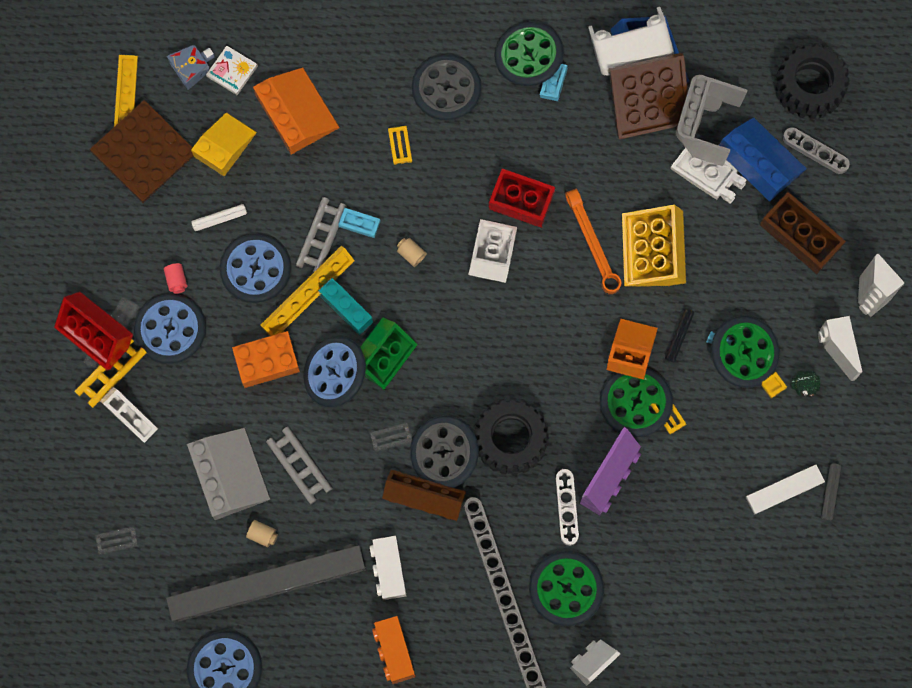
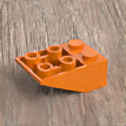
(631, 349)

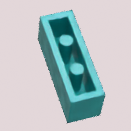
(345, 306)

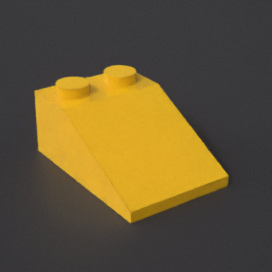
(223, 143)

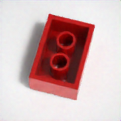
(521, 198)

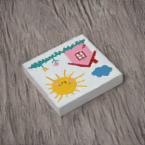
(231, 70)

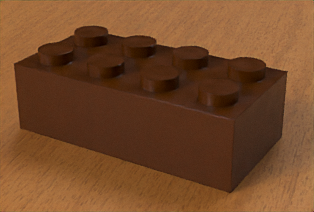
(802, 233)

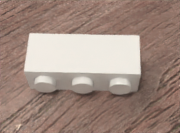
(388, 568)

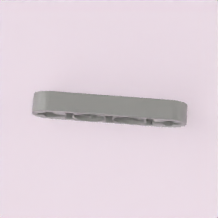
(817, 148)

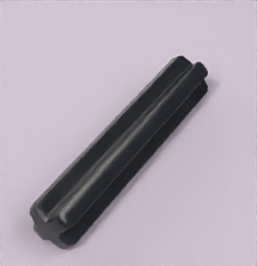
(679, 335)

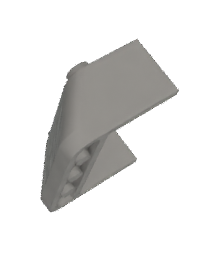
(707, 95)

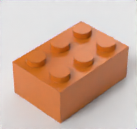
(265, 359)
(393, 650)

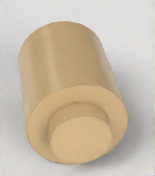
(411, 251)
(262, 534)

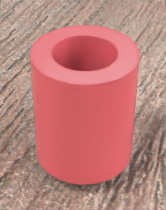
(175, 278)

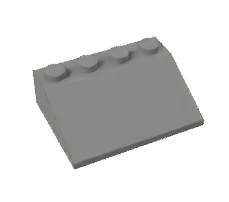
(228, 472)

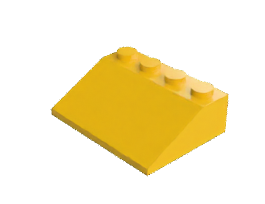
(654, 247)

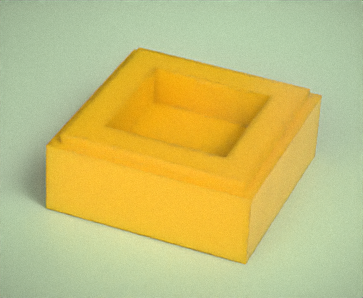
(773, 385)

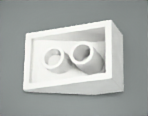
(492, 251)
(841, 345)
(594, 661)

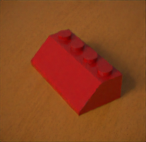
(92, 330)

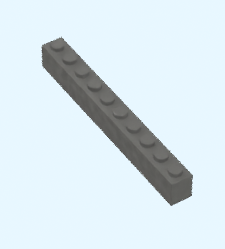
(266, 583)

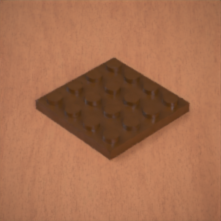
(648, 95)
(143, 151)

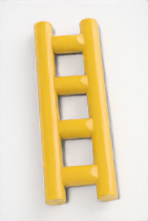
(109, 383)

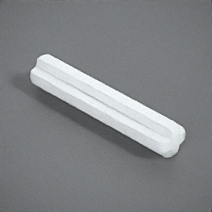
(219, 217)

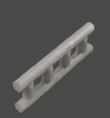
(317, 224)
(287, 464)

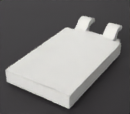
(708, 176)

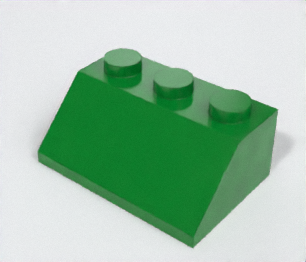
(386, 352)

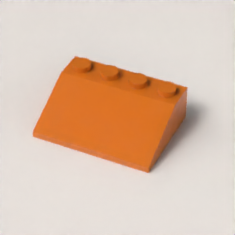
(295, 109)

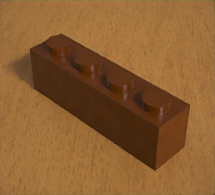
(423, 495)

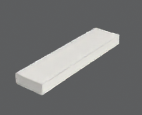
(785, 489)

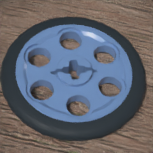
(273, 285)
(188, 346)
(351, 385)
(233, 642)

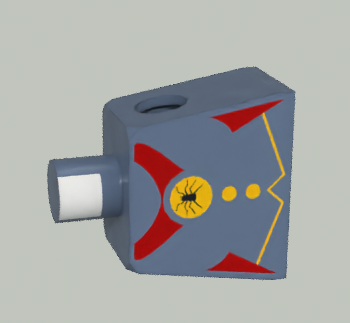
(190, 64)

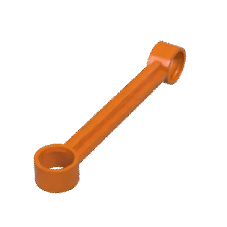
(576, 204)

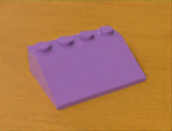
(611, 472)

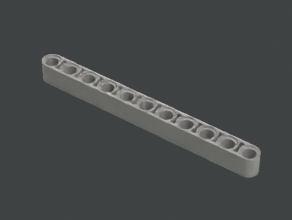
(505, 590)

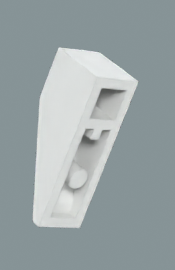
(128, 414)

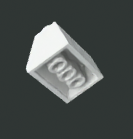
(877, 286)

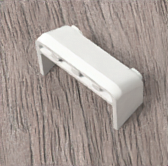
(633, 45)

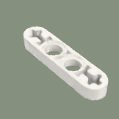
(567, 507)

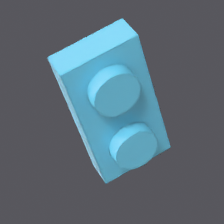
(552, 87)
(359, 223)

